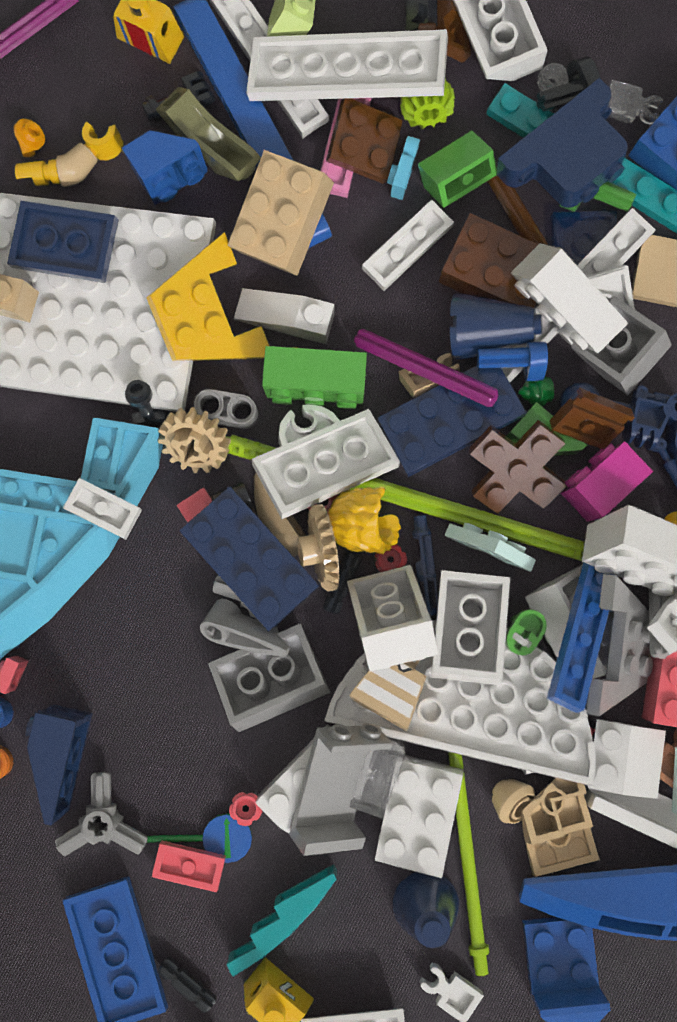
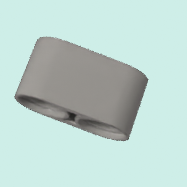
(227, 405)

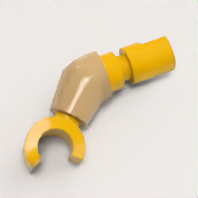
(76, 163)

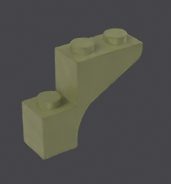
(219, 146)

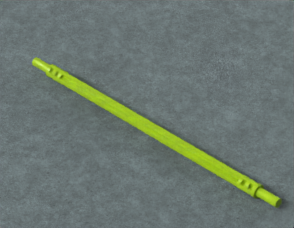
(445, 509)

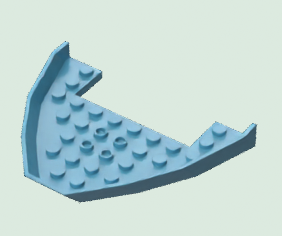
(51, 550)

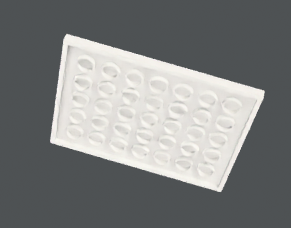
(98, 335)

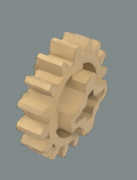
(178, 438)

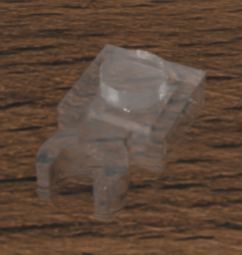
(628, 103)

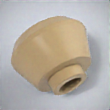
(509, 799)

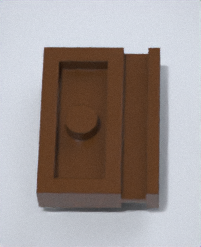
(591, 419)

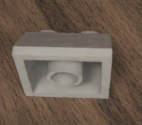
(630, 352)

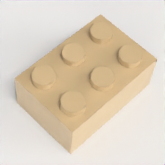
(281, 212)

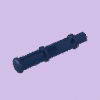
(425, 567)

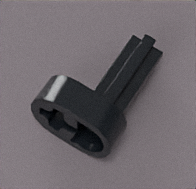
(581, 74)

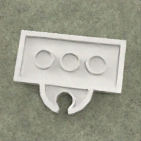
(322, 458)

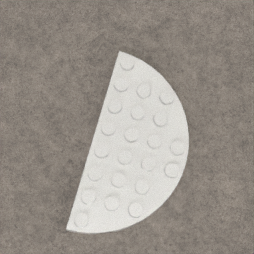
(488, 721)

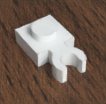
(455, 994)

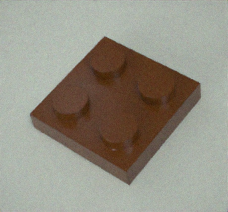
(364, 140)

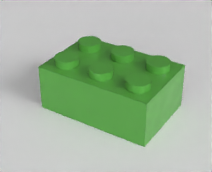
(314, 376)

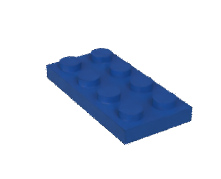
(115, 953)

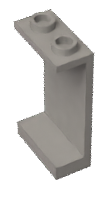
(323, 810)

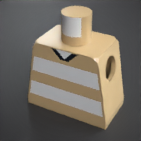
(391, 692)

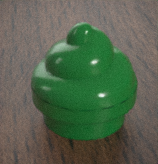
(538, 391)

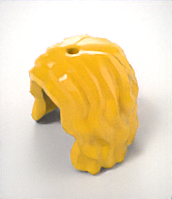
(357, 521)

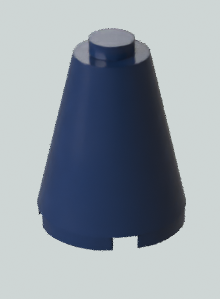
(490, 325)
(426, 908)

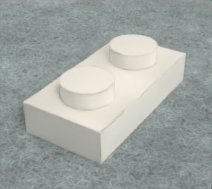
(102, 508)

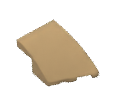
(558, 828)

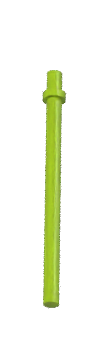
(478, 947)

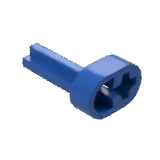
(532, 357)

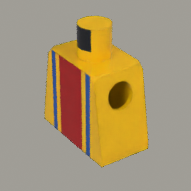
(144, 23)

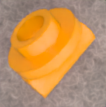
(29, 136)

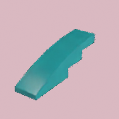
(291, 910)

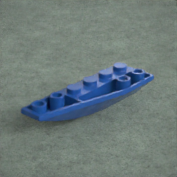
(616, 901)

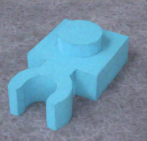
(400, 174)

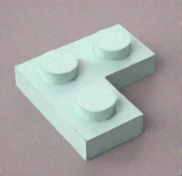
(492, 544)

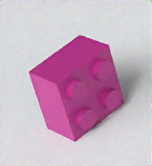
(606, 482)

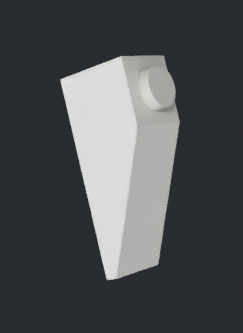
(286, 314)

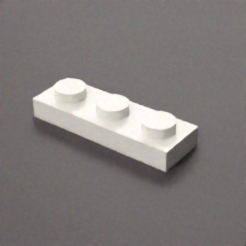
(407, 245)

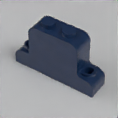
(570, 150)

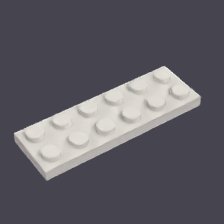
(348, 65)

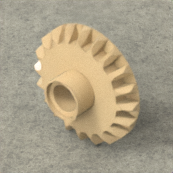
(320, 548)

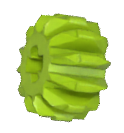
(428, 109)

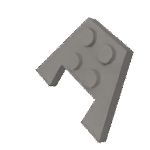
(629, 648)

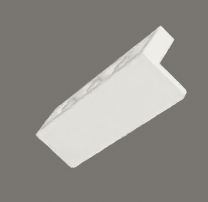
(643, 814)

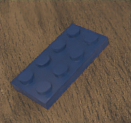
(447, 421)
(249, 558)

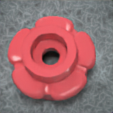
(236, 812)

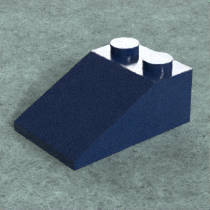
(55, 754)

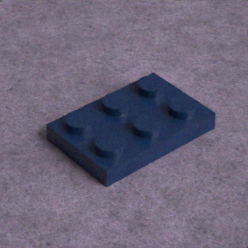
(63, 241)

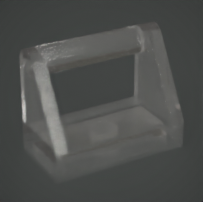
(378, 779)

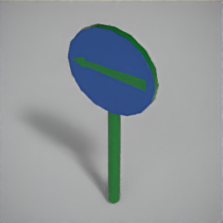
(220, 836)

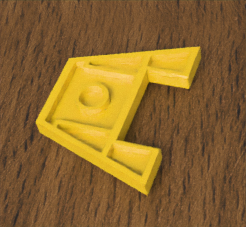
(192, 313)

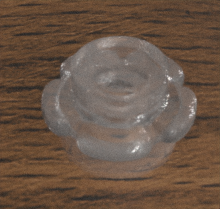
(554, 71)

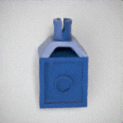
(563, 971)

